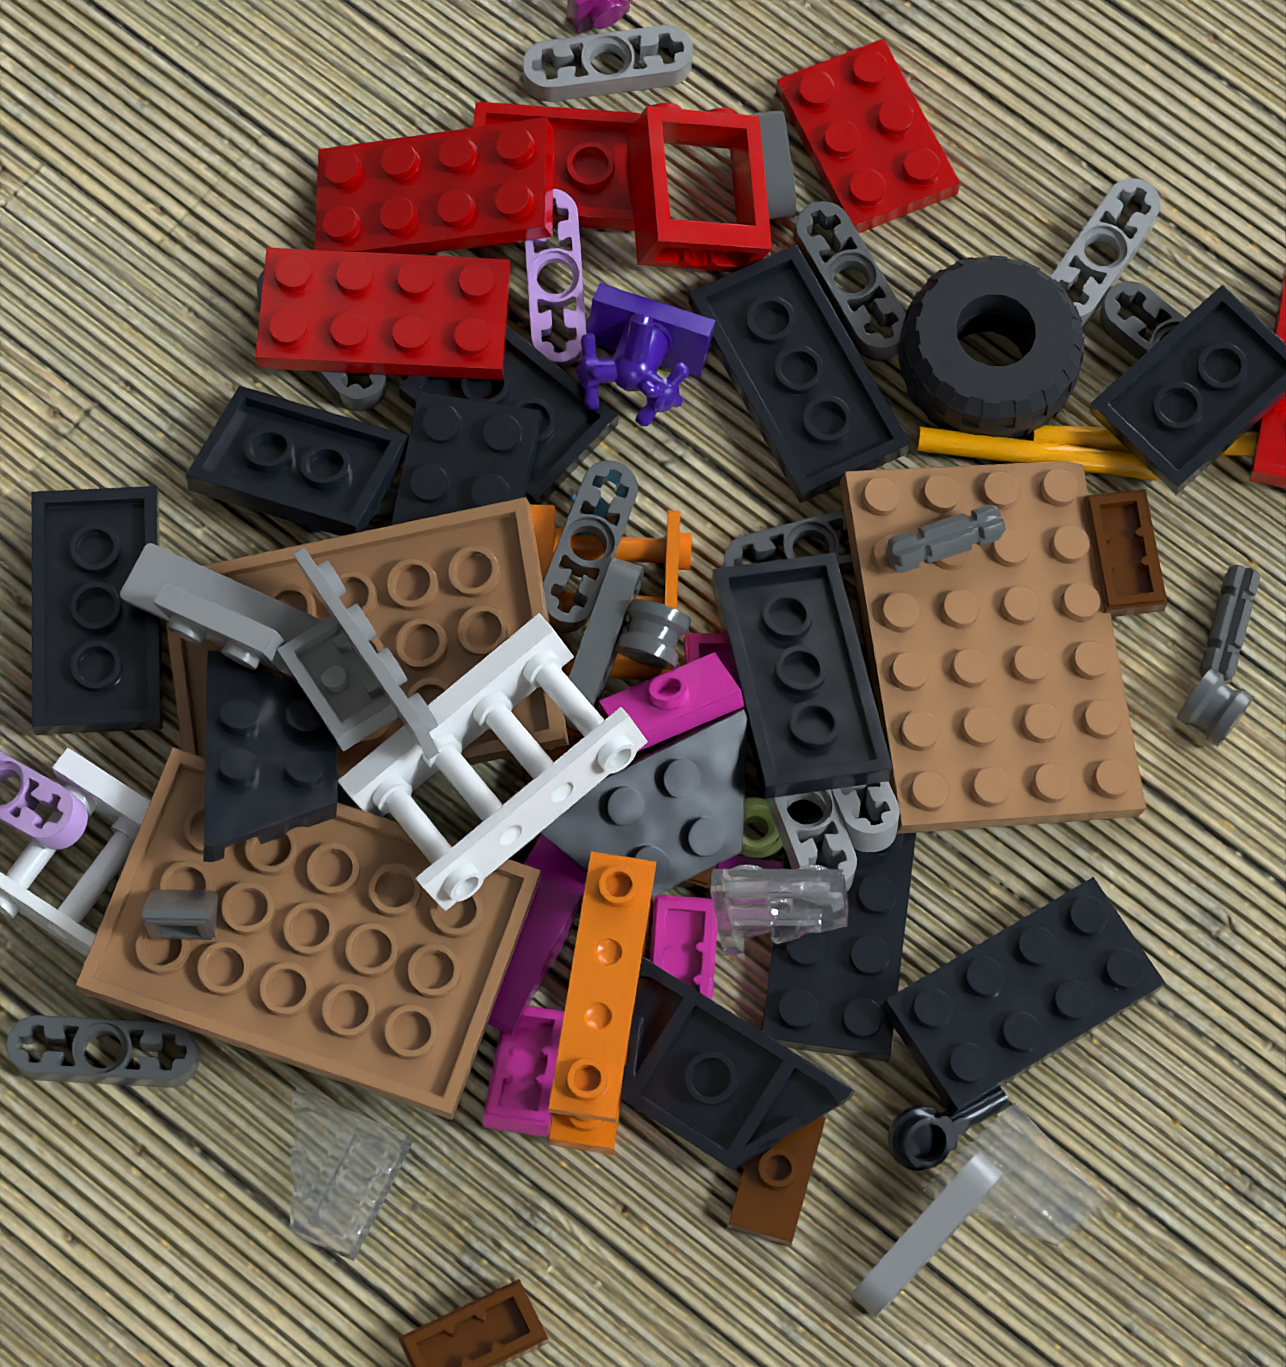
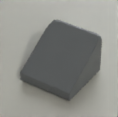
(181, 914)

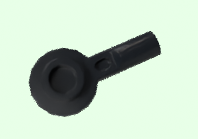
(924, 1137)

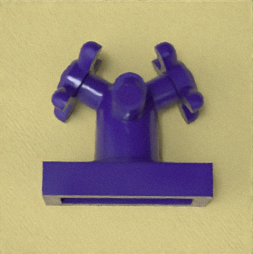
(643, 338)

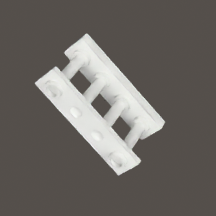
(464, 712)
(98, 793)

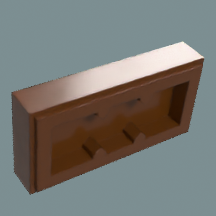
(1125, 553)
(775, 1187)
(479, 1333)

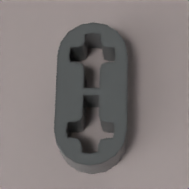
(777, 165)

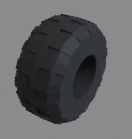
(1002, 299)

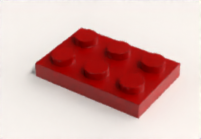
(867, 136)
(587, 158)

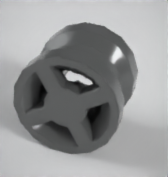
(653, 634)
(1215, 707)

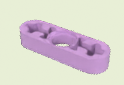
(573, 320)
(35, 788)

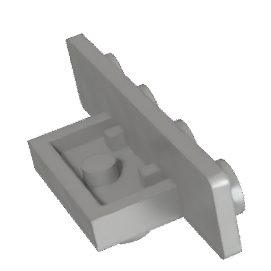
(214, 608)
(345, 676)

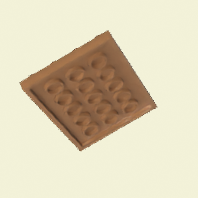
(436, 597)
(995, 660)
(317, 948)

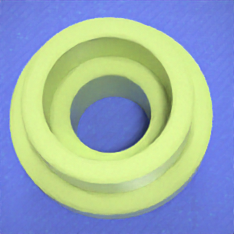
(757, 810)

